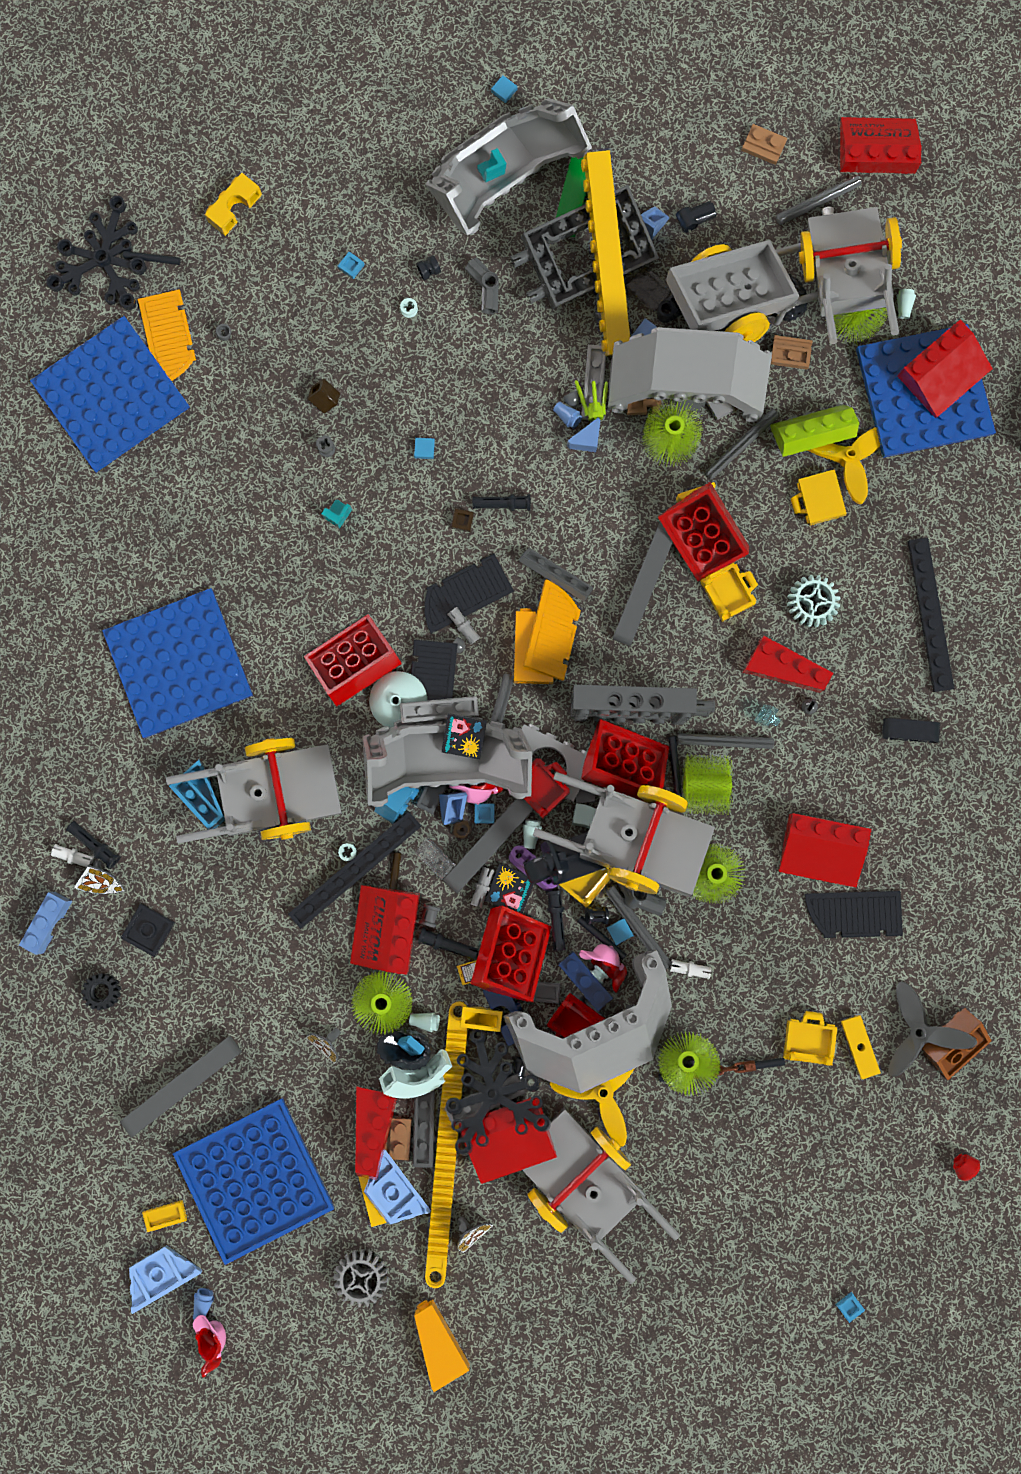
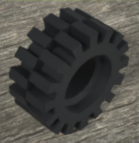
(89, 991)

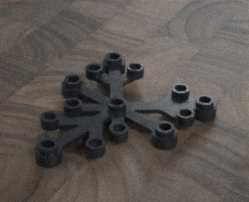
(109, 236)
(486, 1070)

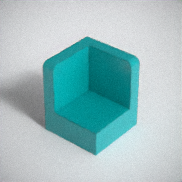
(493, 167)
(337, 513)

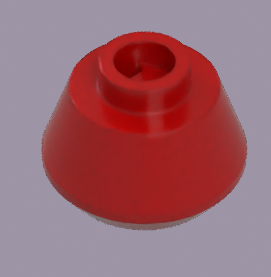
(966, 1167)

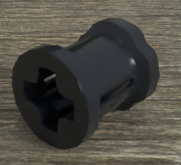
(596, 915)

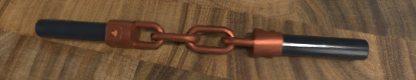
(749, 1066)

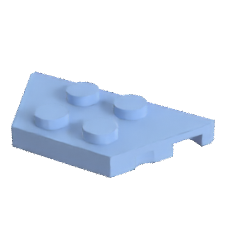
(394, 1194)
(158, 1276)

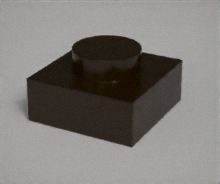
(462, 520)

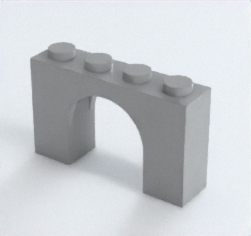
(573, 758)

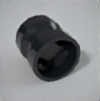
(428, 267)

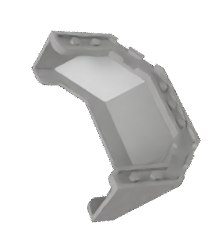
(526, 144)
(690, 367)
(413, 758)
(602, 1048)

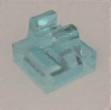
(768, 716)

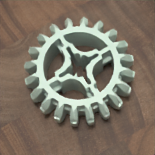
(822, 602)

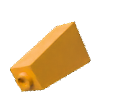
(524, 625)
(440, 1349)

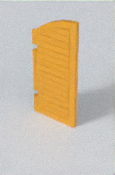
(167, 332)
(552, 632)

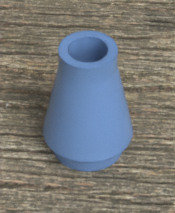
(568, 415)
(202, 1302)

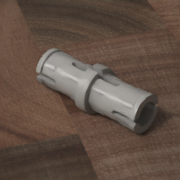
(463, 625)
(482, 887)

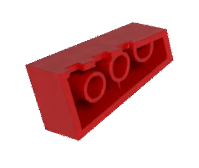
(785, 666)
(373, 1124)

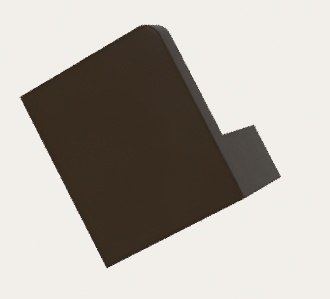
(324, 396)

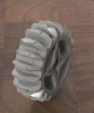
(346, 1288)

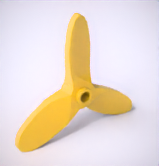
(850, 458)
(609, 1110)

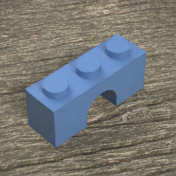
(39, 932)

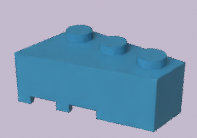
(200, 798)
(396, 804)

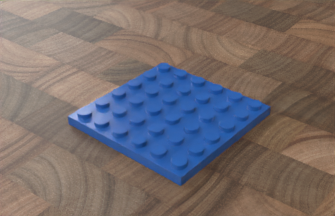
(110, 394)
(900, 417)
(177, 663)
(253, 1181)

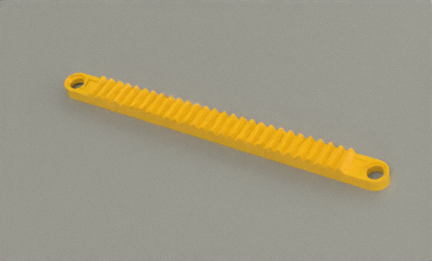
(445, 1154)

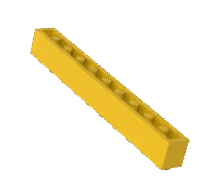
(606, 249)

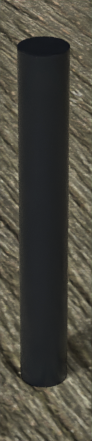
(152, 257)
(675, 765)
(601, 937)

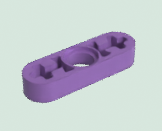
(519, 864)

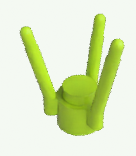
(594, 410)

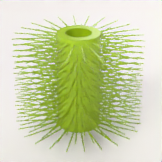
(854, 320)
(672, 433)
(707, 785)
(721, 876)
(385, 1013)
(679, 1059)

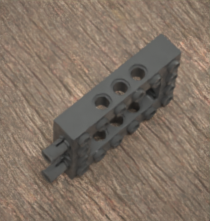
(539, 239)
(648, 704)

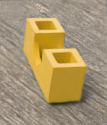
(240, 191)

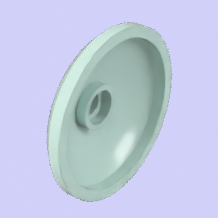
(393, 685)

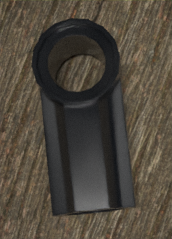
(690, 218)

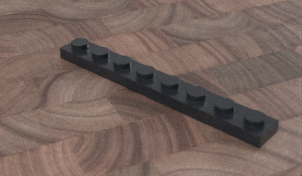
(930, 615)
(354, 870)

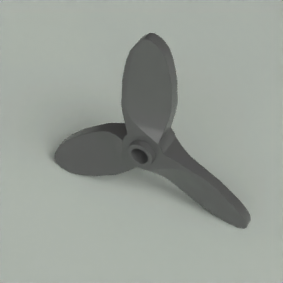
(916, 1019)

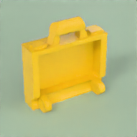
(820, 498)
(729, 592)
(587, 887)
(810, 1041)

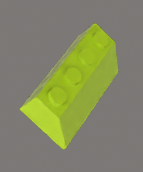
(815, 429)

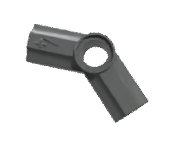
(482, 275)
(645, 901)

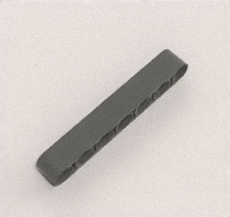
(643, 587)
(488, 845)
(180, 1086)

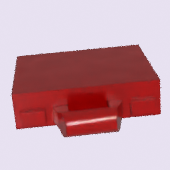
(546, 791)
(572, 1017)

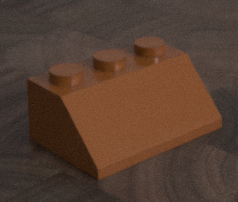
(949, 1060)

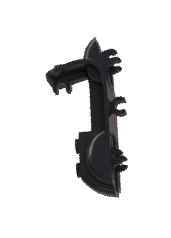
(560, 863)

